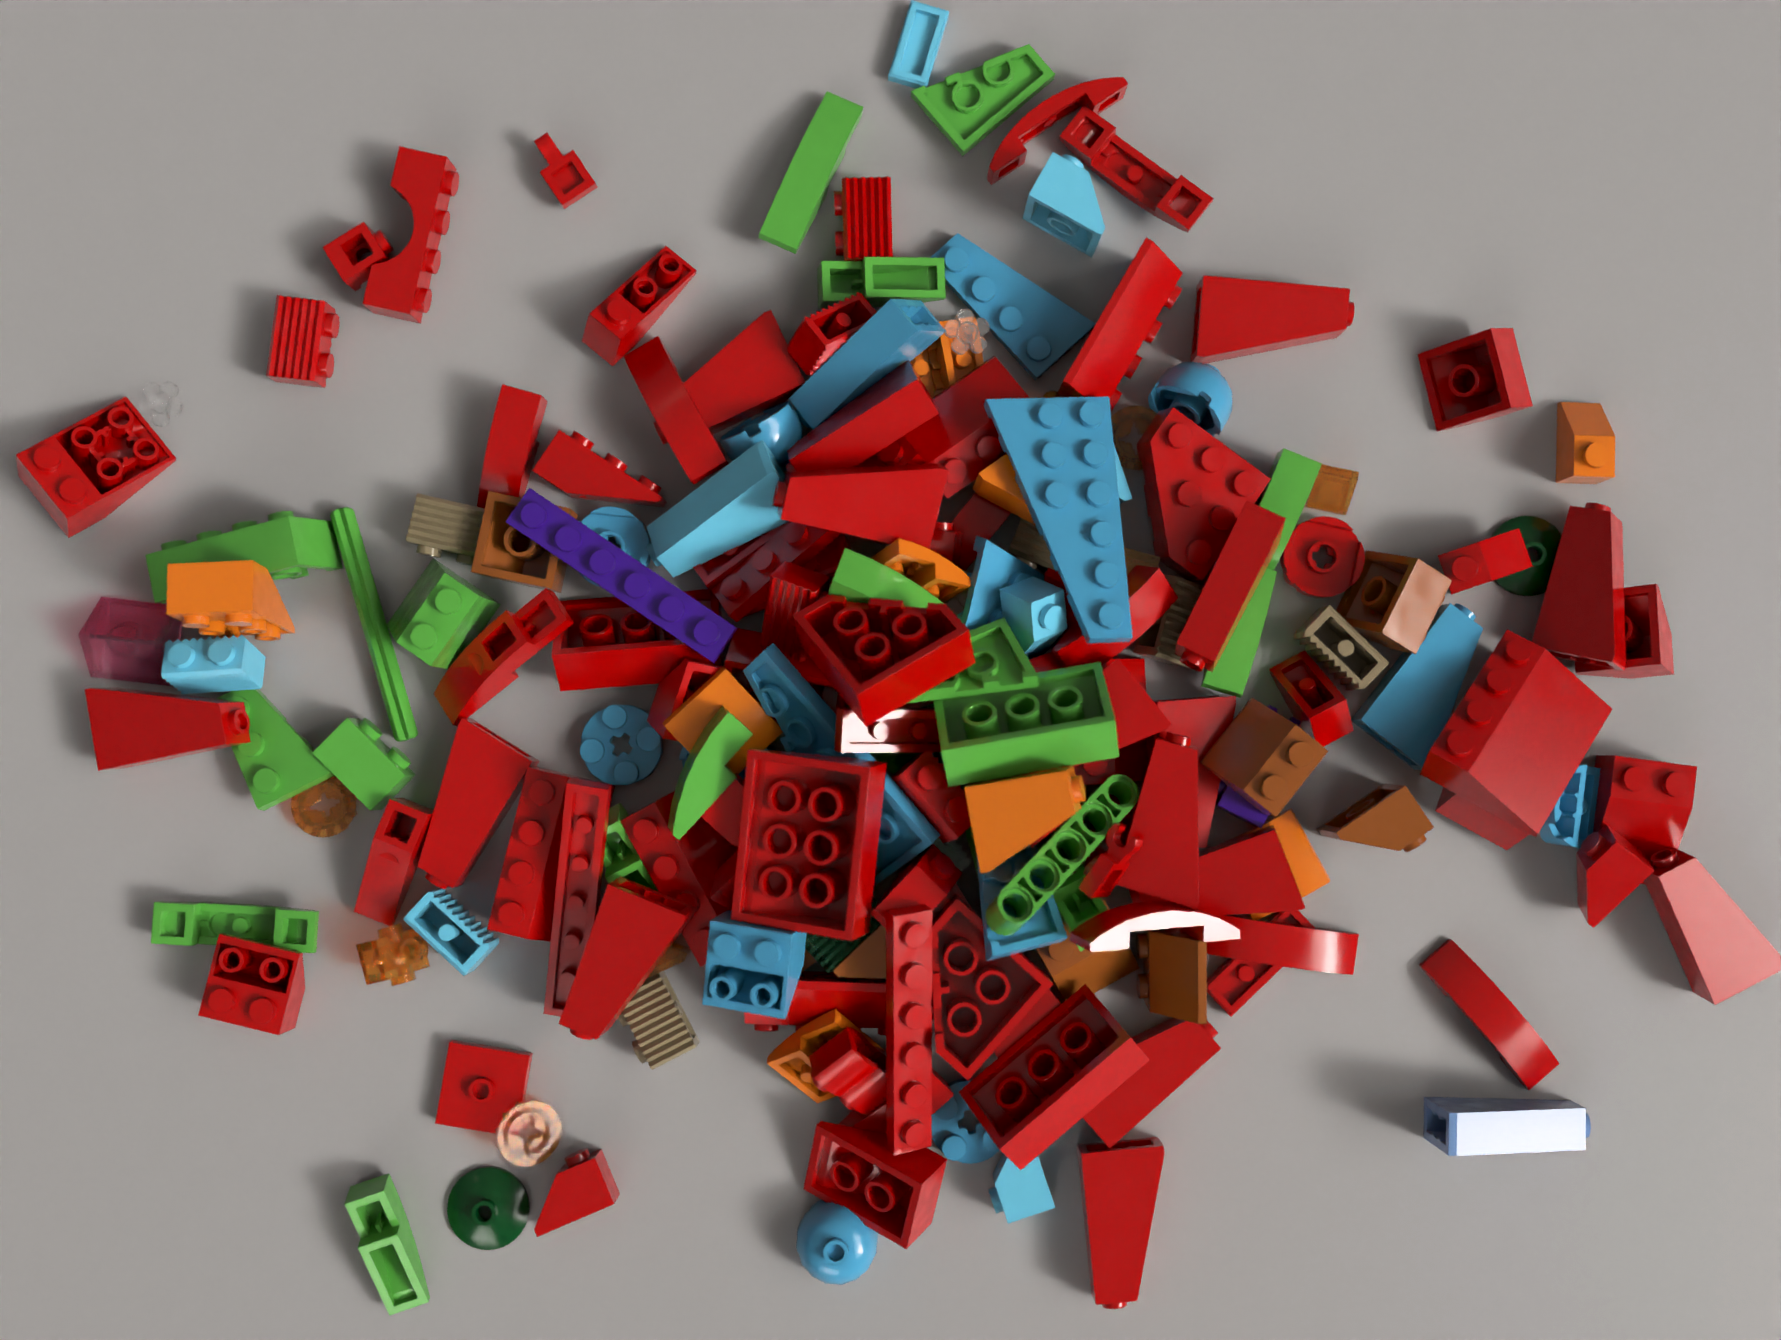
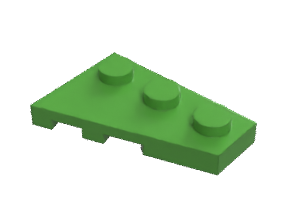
(980, 100)
(997, 666)
(277, 759)

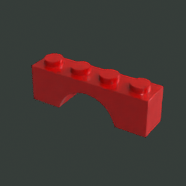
(402, 284)

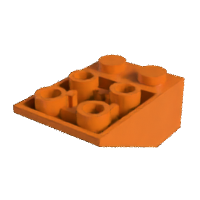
(227, 599)

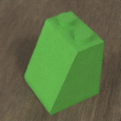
(441, 616)

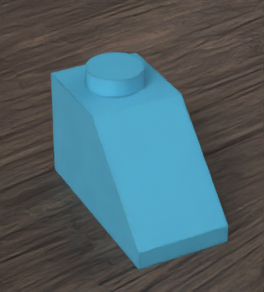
(1034, 614)
(1020, 1191)

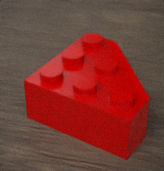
(1192, 492)
(882, 650)
(976, 998)

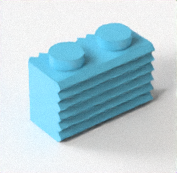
(213, 665)
(451, 930)

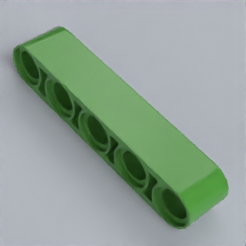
(1053, 868)

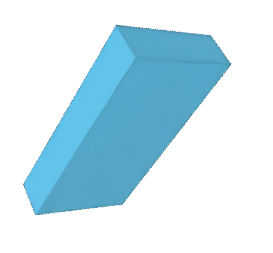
(918, 45)

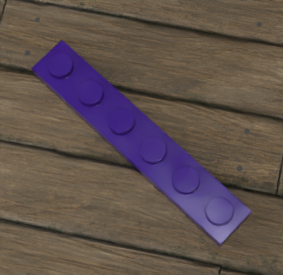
(621, 575)

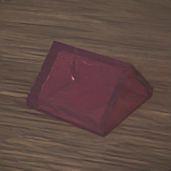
(128, 640)

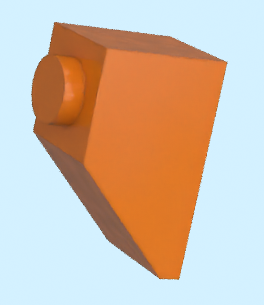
(1584, 444)

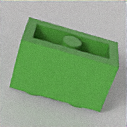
(365, 762)

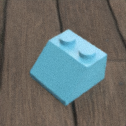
(1066, 204)

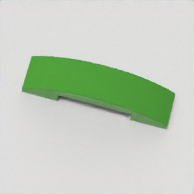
(203, 922)

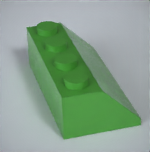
(1028, 728)

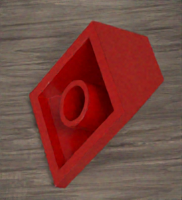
(1647, 638)

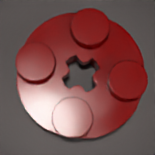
(1341, 545)

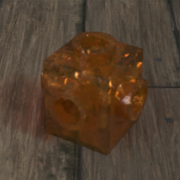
(393, 955)

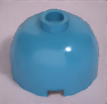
(1196, 392)
(776, 427)
(835, 1243)

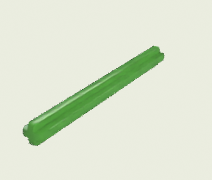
(374, 624)

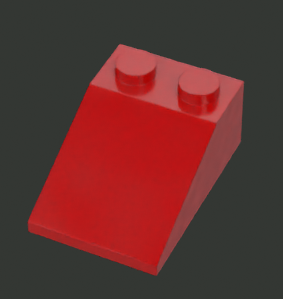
(1644, 801)
(883, 1189)

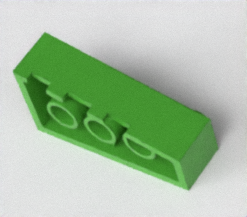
(281, 545)

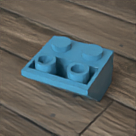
(752, 966)

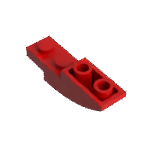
(497, 652)

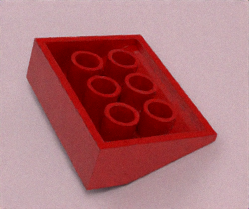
(1517, 734)
(808, 842)

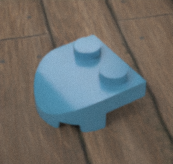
(1575, 810)

